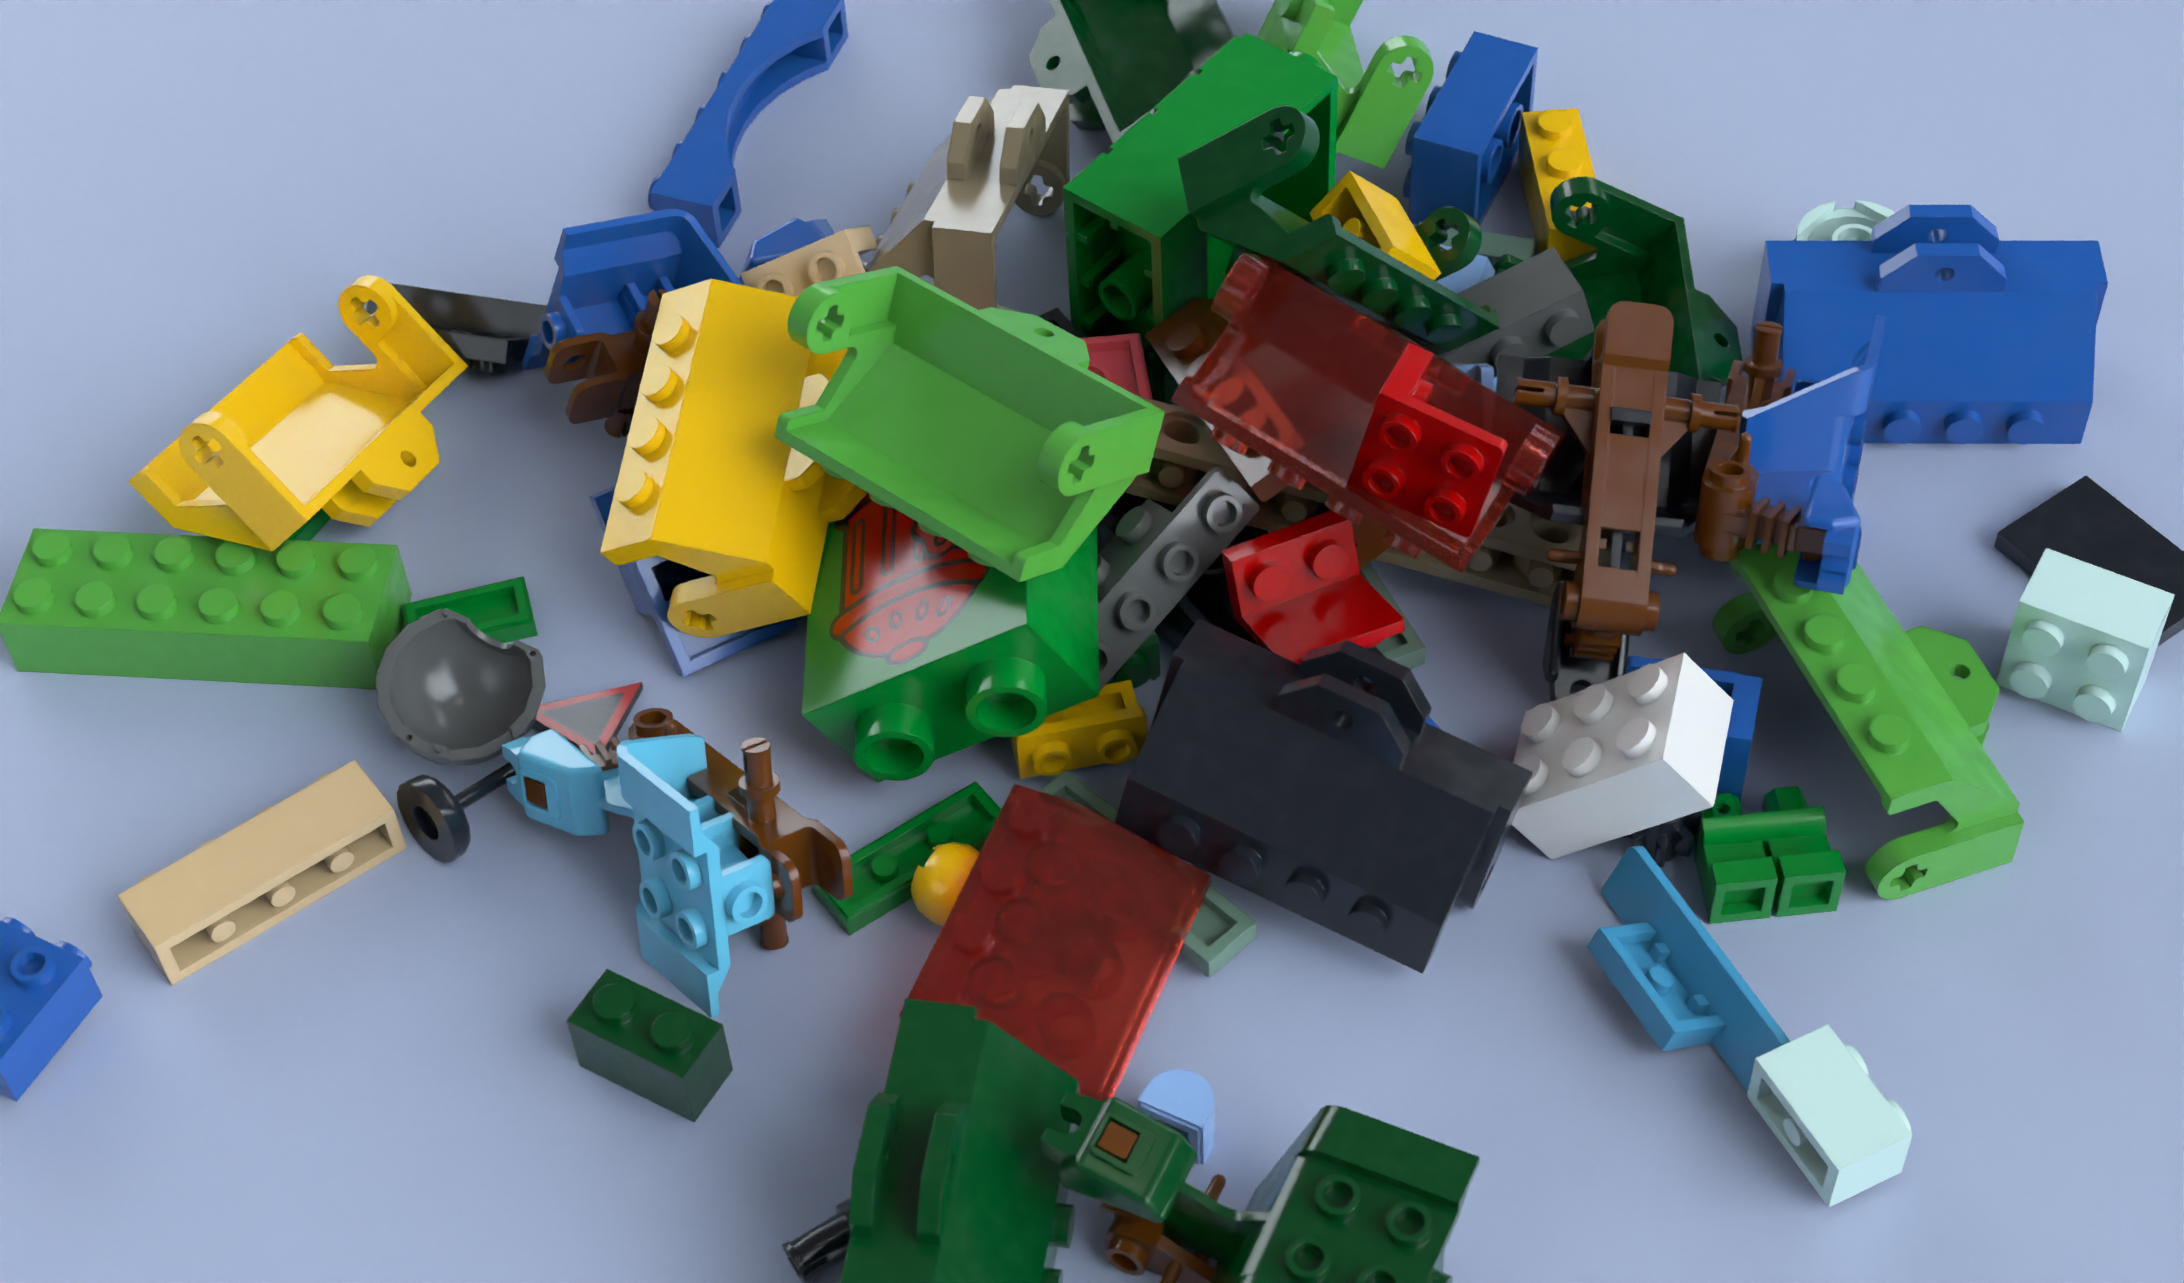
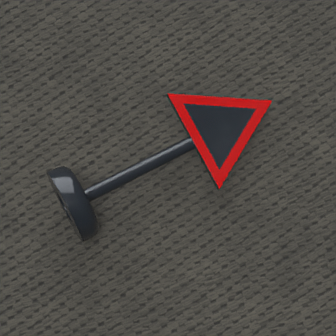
(438, 816)

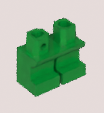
(1767, 859)

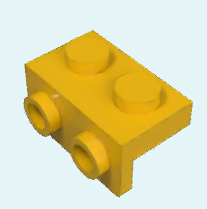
(1084, 735)

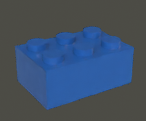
(1470, 128)

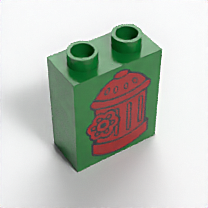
(937, 652)

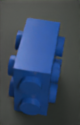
(42, 1002)

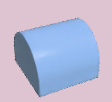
(1186, 1105)

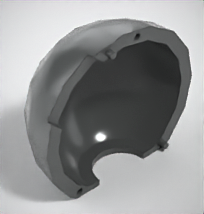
(458, 690)

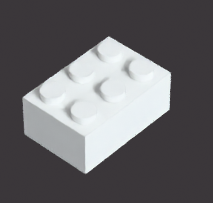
(1621, 756)

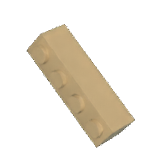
(262, 871)

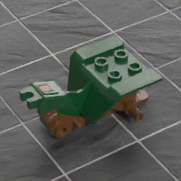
(1336, 1208)

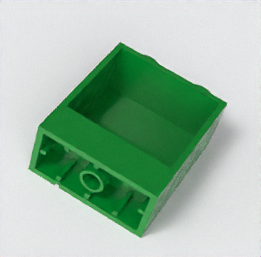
(1127, 215)

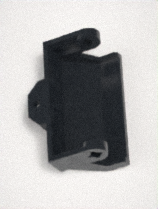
(1321, 789)

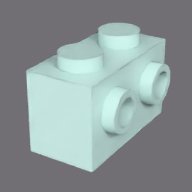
(1830, 1114)

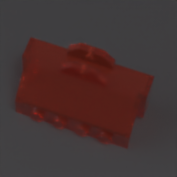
(1300, 388)

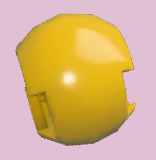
(942, 879)

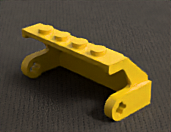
(311, 432)
(707, 473)

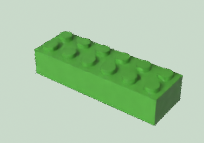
(204, 608)

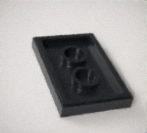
(2103, 532)

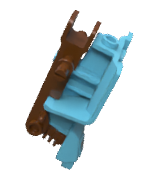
(706, 834)

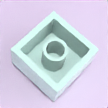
(2084, 639)

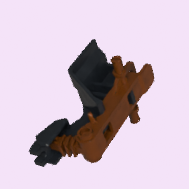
(1625, 466)

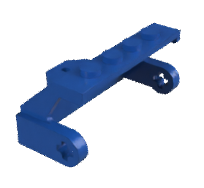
(1976, 330)

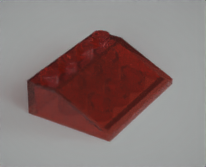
(1065, 935)

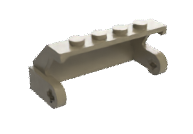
(971, 185)

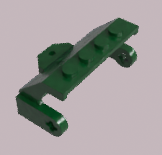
(1124, 55)
(1224, 194)
(1642, 260)
(955, 1160)

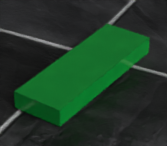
(887, 865)

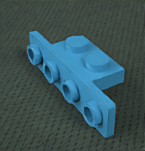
(1677, 972)

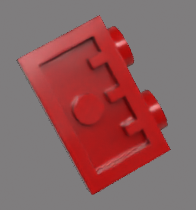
(1425, 455)
(1306, 589)

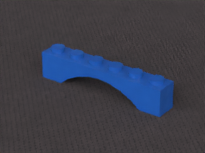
(784, 49)

